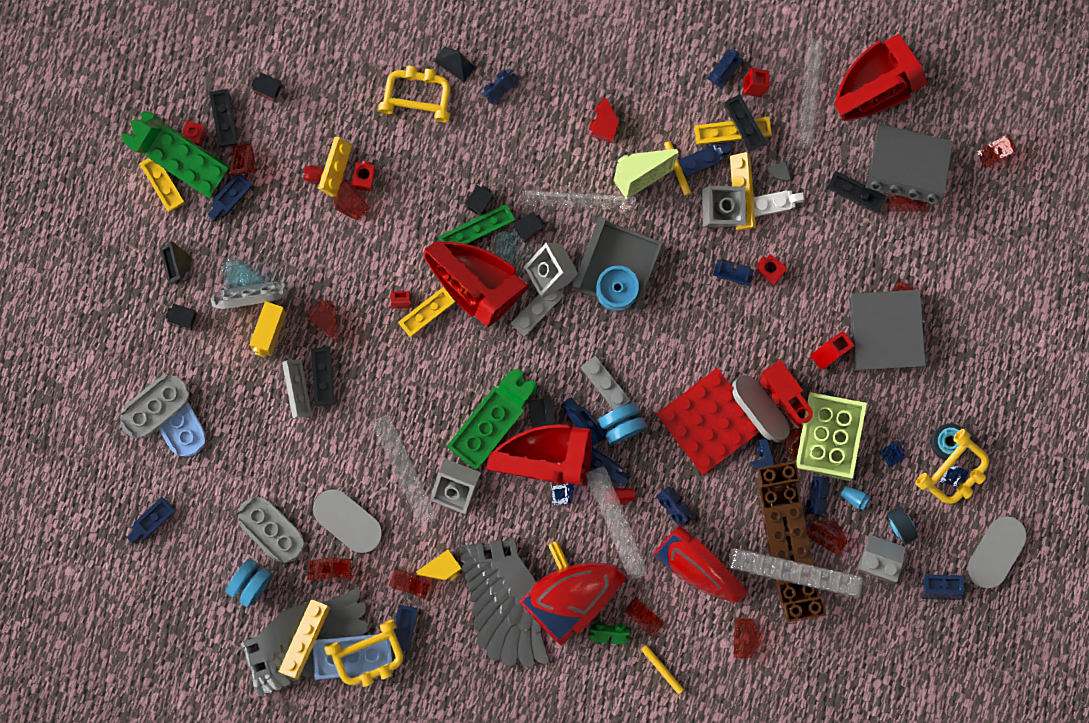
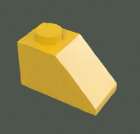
(441, 568)

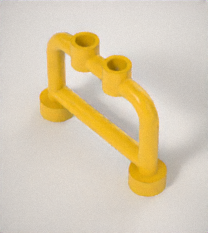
(411, 73)
(924, 481)
(383, 671)

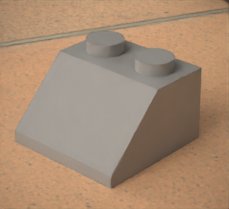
(723, 206)
(550, 269)
(455, 486)
(882, 559)

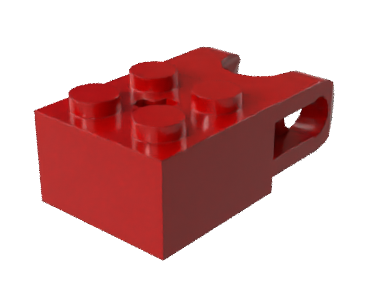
(786, 392)

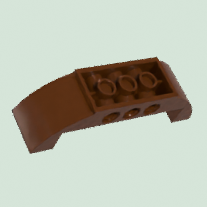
(788, 537)

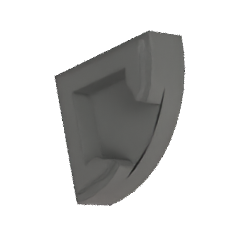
(779, 171)

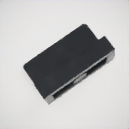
(541, 412)

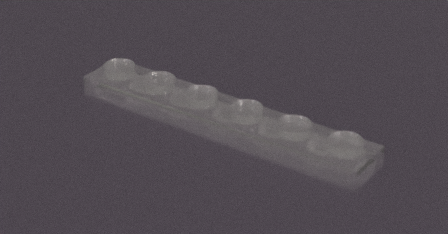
(810, 94)
(571, 199)
(404, 470)
(617, 523)

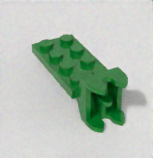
(176, 153)
(492, 419)

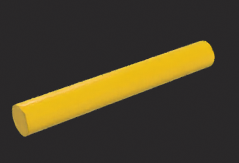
(679, 172)
(662, 669)

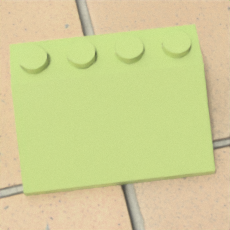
(643, 169)
(831, 437)

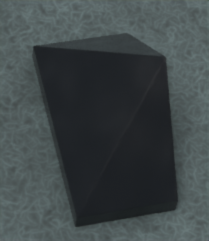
(454, 63)
(174, 261)

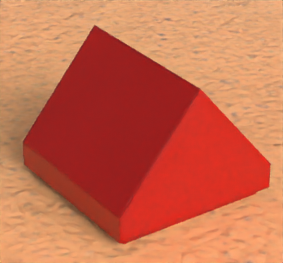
(400, 299)

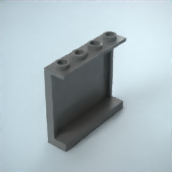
(909, 164)
(618, 246)
(887, 330)

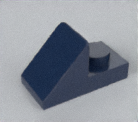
(762, 450)

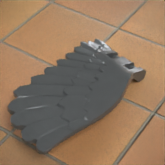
(496, 589)
(274, 641)

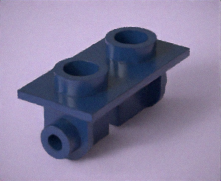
(725, 68)
(504, 80)
(725, 270)
(818, 487)
(668, 499)

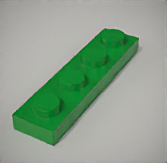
(480, 226)

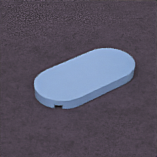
(184, 433)

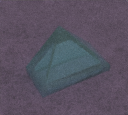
(506, 245)

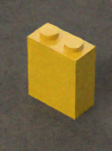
(267, 329)

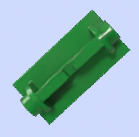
(601, 631)

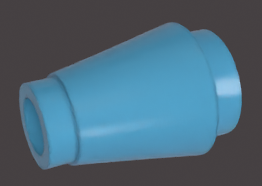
(856, 497)

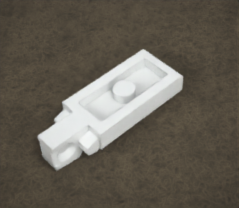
(776, 202)

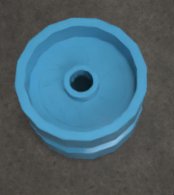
(625, 280)
(621, 420)
(248, 583)

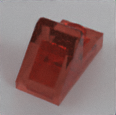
(997, 151)
(410, 583)

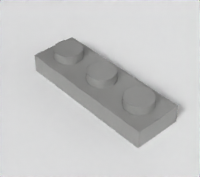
(535, 312)
(604, 383)
(297, 388)

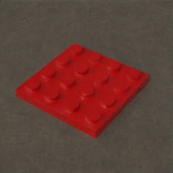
(708, 421)

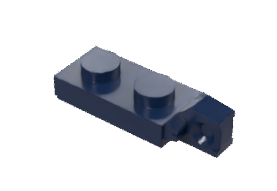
(703, 159)
(229, 196)
(583, 419)
(613, 469)
(151, 520)
(405, 626)

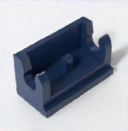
(943, 587)

